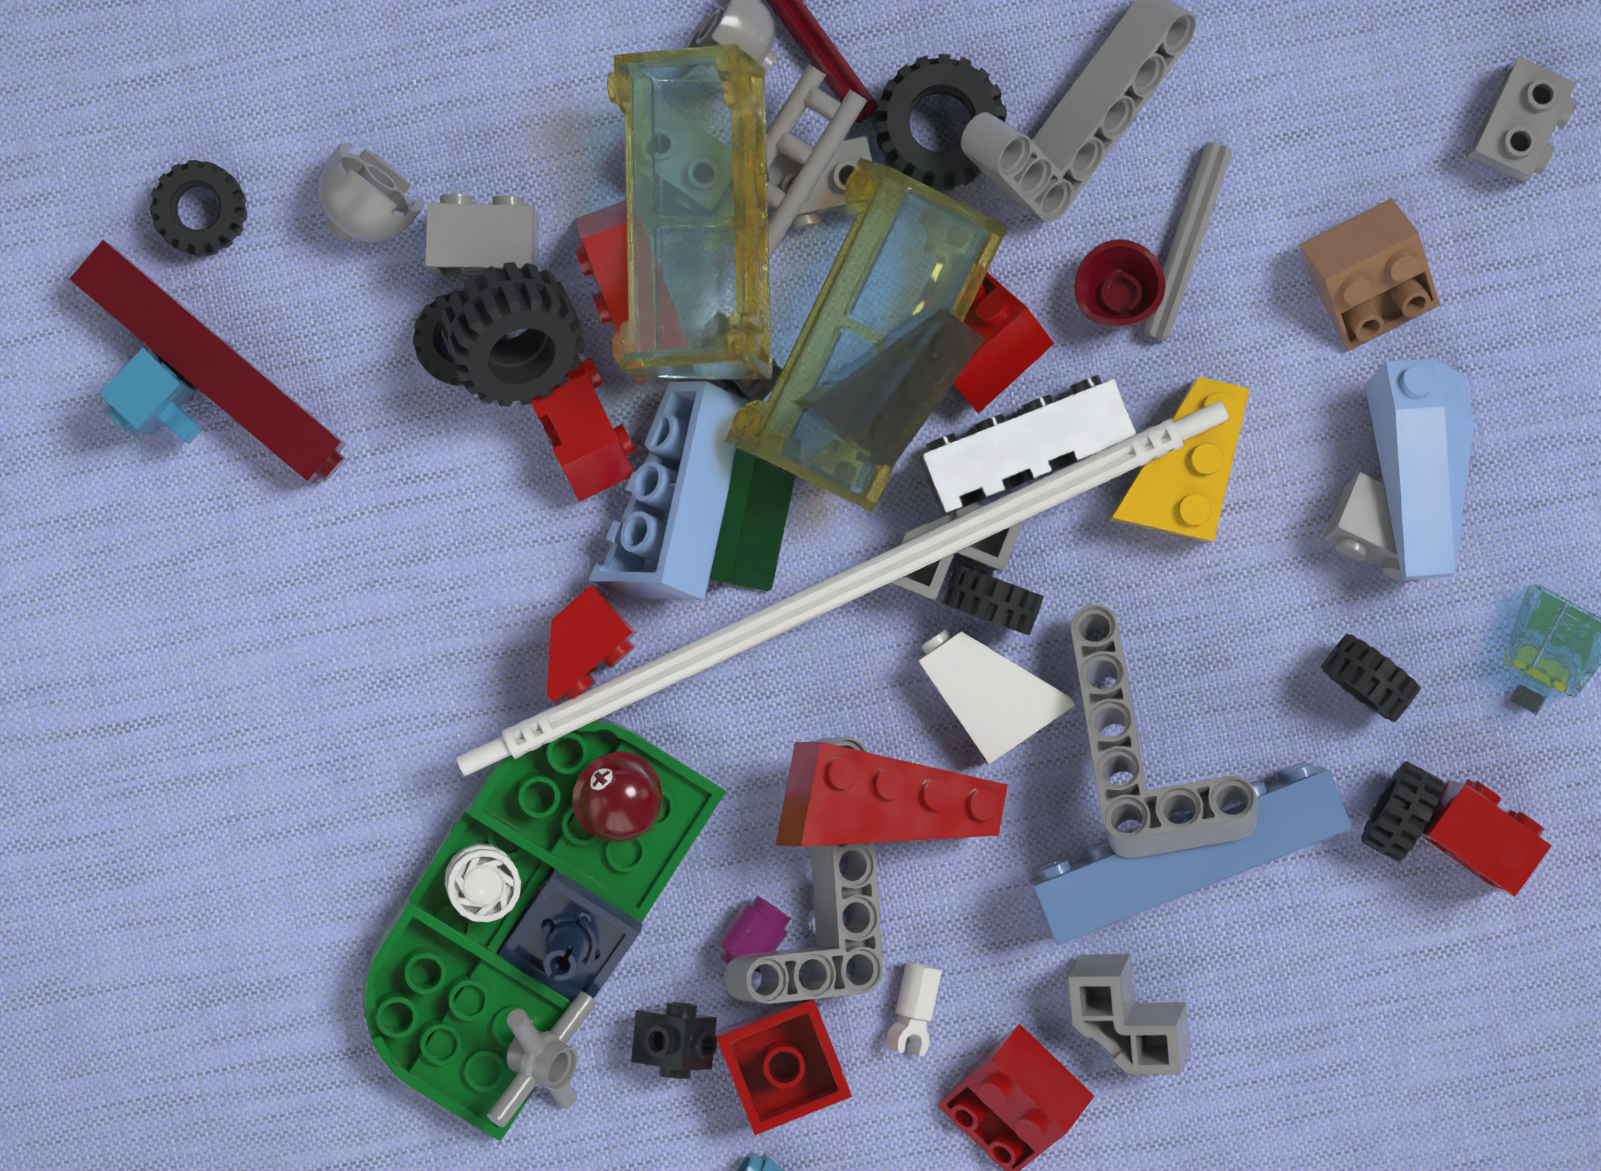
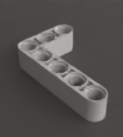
(1090, 118)
(1123, 754)
(833, 940)

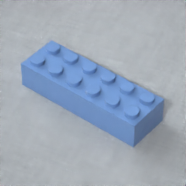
(1111, 888)

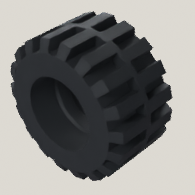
(901, 95)
(501, 304)

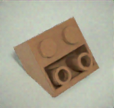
(1370, 273)

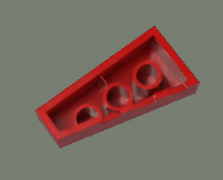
(869, 798)

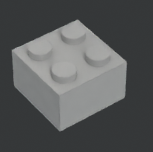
(474, 236)

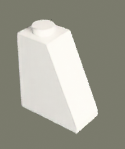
(990, 694)

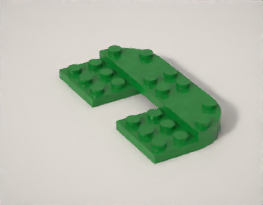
(434, 978)

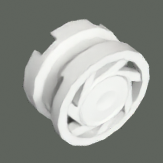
(482, 883)

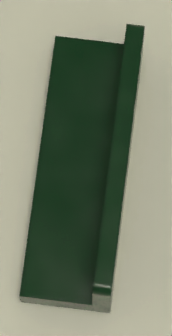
(752, 524)

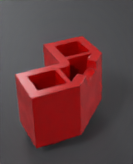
(582, 434)

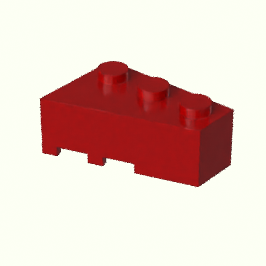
(607, 257)

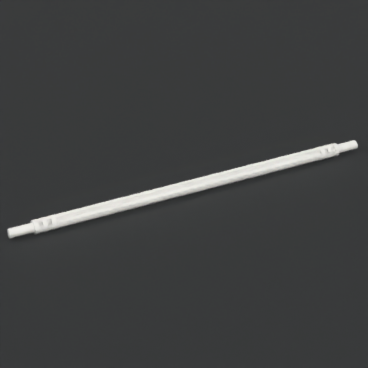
(842, 588)

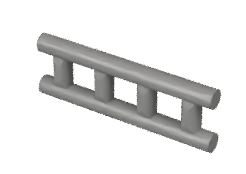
(813, 160)

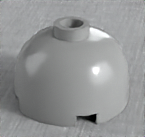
(739, 23)
(364, 197)

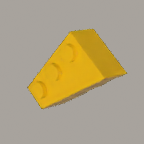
(1188, 485)

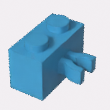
(148, 396)

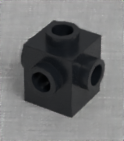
(674, 1039)

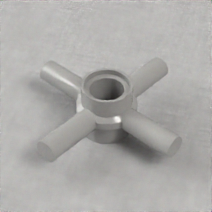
(541, 1059)

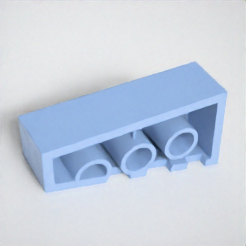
(676, 499)

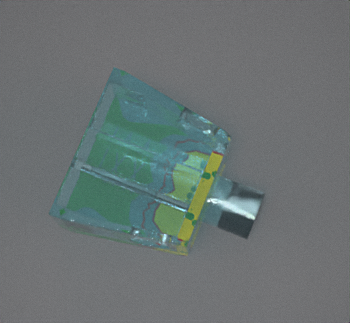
(1552, 647)

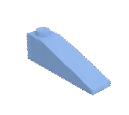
(1424, 455)

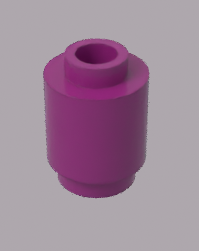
(754, 930)

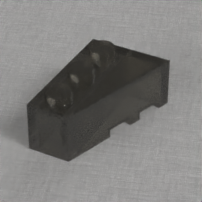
(895, 385)

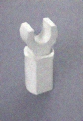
(914, 1008)

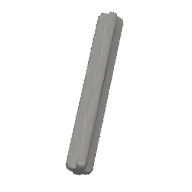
(1189, 237)

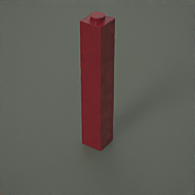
(209, 363)

